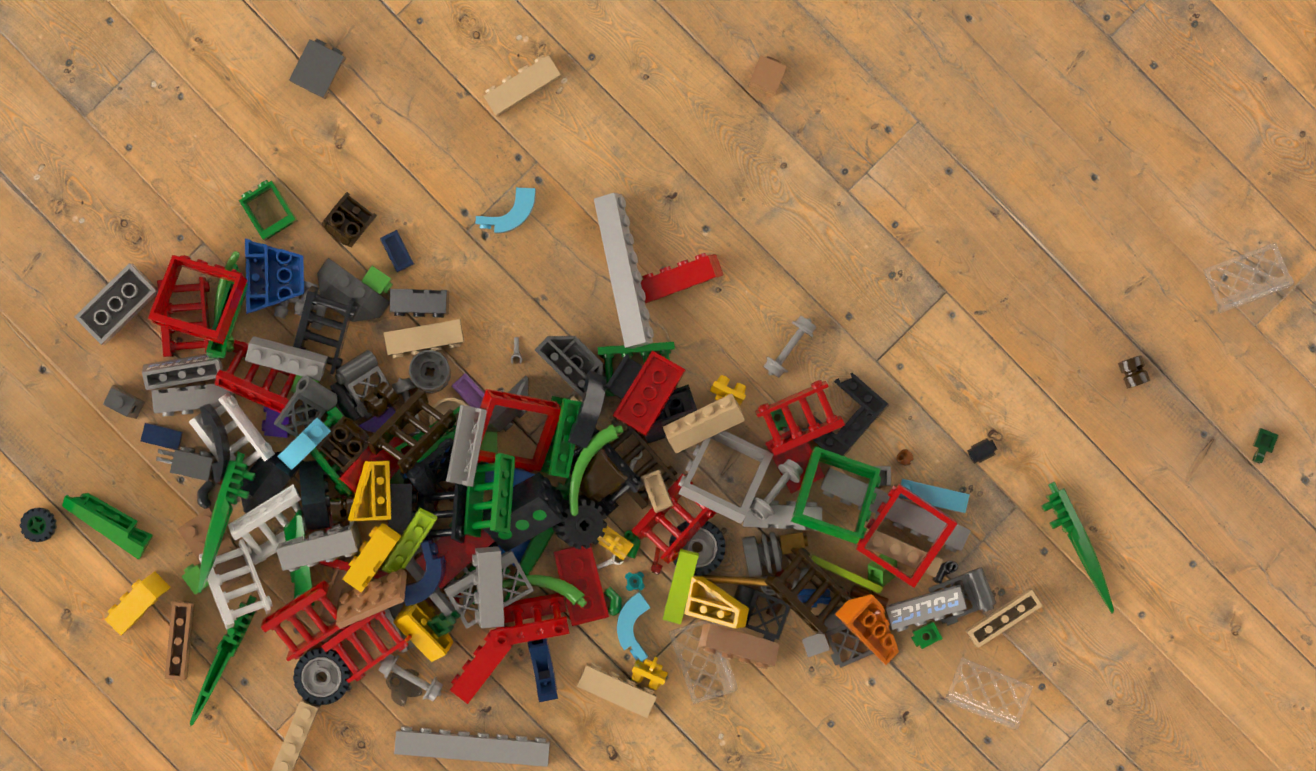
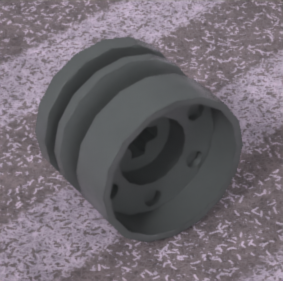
(432, 360)
(762, 554)

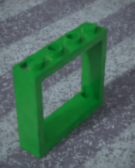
(850, 465)

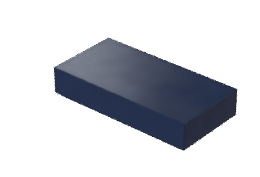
(397, 251)
(161, 436)

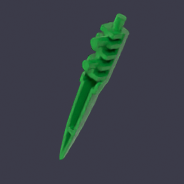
(228, 495)
(1078, 537)
(539, 542)
(226, 649)

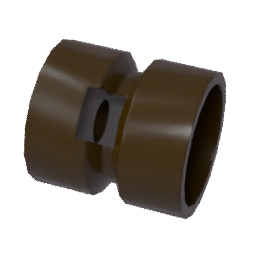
(1134, 371)
(380, 399)
(338, 507)

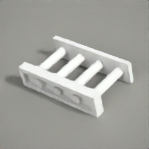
(240, 419)
(258, 517)
(222, 598)

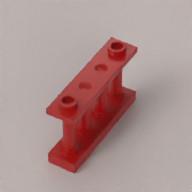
(170, 346)
(246, 389)
(815, 429)
(646, 524)
(289, 611)
(539, 629)
(350, 634)

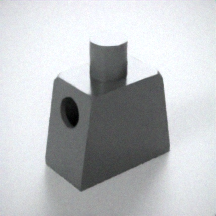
(123, 402)

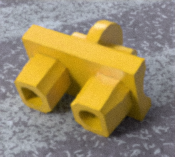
(721, 390)
(615, 543)
(650, 670)

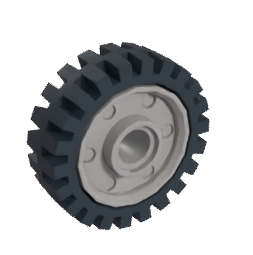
(713, 547)
(307, 679)

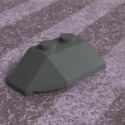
(342, 286)
(570, 359)
(503, 416)

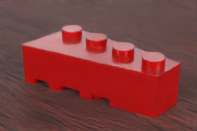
(681, 277)
(478, 669)

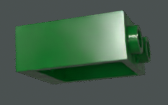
(278, 226)

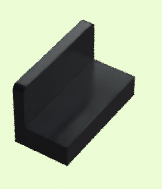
(623, 377)

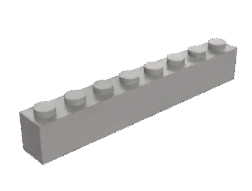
(623, 270)
(902, 512)
(472, 747)

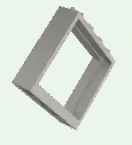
(713, 502)

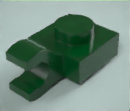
(1265, 443)
(443, 624)

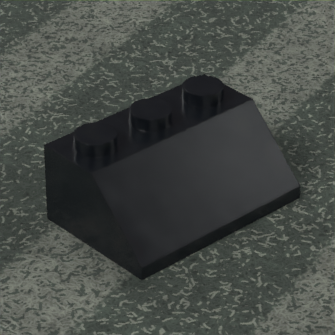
(679, 405)

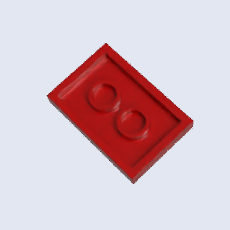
(799, 455)

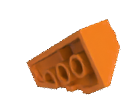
(868, 622)

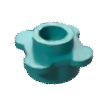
(637, 576)

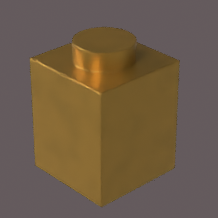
(792, 540)

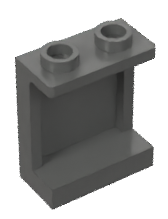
(317, 67)

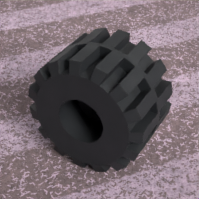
(584, 527)

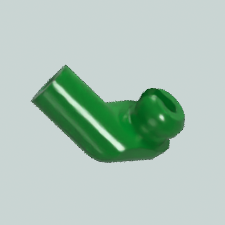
(630, 536)
(616, 601)

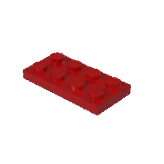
(649, 393)
(352, 474)
(457, 554)
(580, 570)

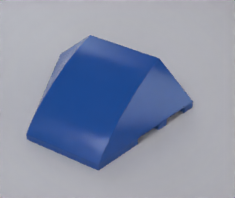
(271, 275)

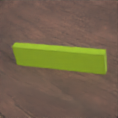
(409, 541)
(846, 574)
(680, 586)

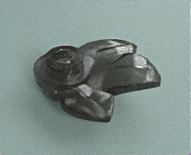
(404, 689)

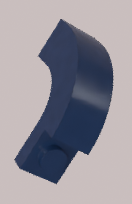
(433, 577)
(543, 669)

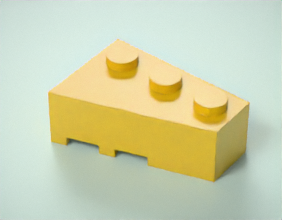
(373, 493)
(371, 556)
(136, 603)
(714, 604)
(413, 621)

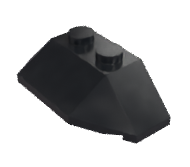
(269, 480)

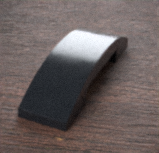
(589, 410)
(221, 441)

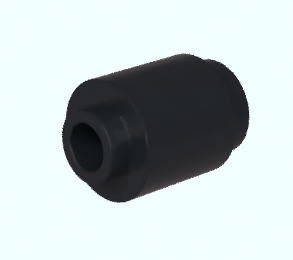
(982, 451)

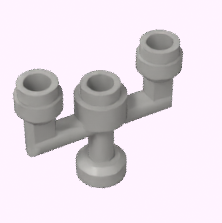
(281, 310)

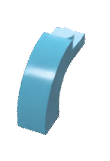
(516, 217)
(304, 443)
(938, 496)
(629, 613)

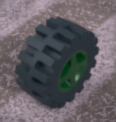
(31, 527)

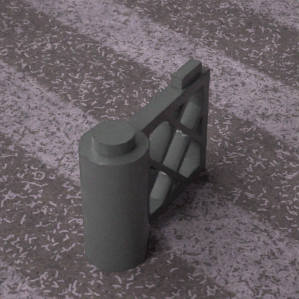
(355, 372)
(310, 393)
(977, 589)
(834, 626)

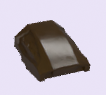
(348, 220)
(344, 443)
(600, 477)

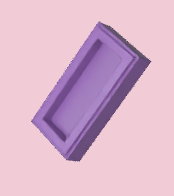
(469, 391)

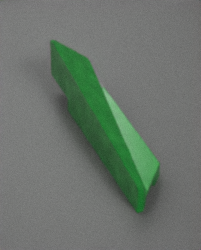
(218, 350)
(109, 522)
(302, 576)

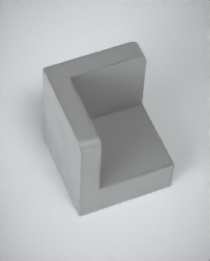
(885, 474)
(815, 644)

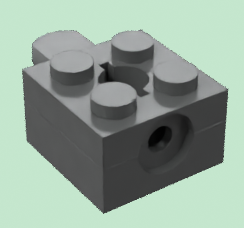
(189, 463)

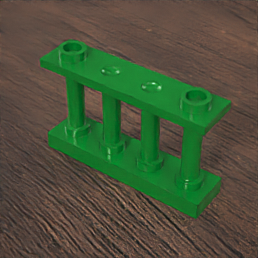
(609, 351)
(334, 416)
(560, 452)
(501, 500)

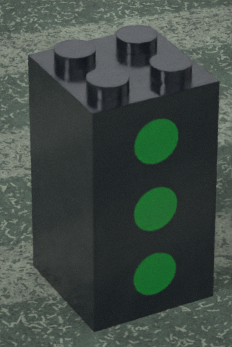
(533, 510)

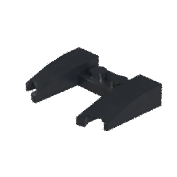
(871, 408)

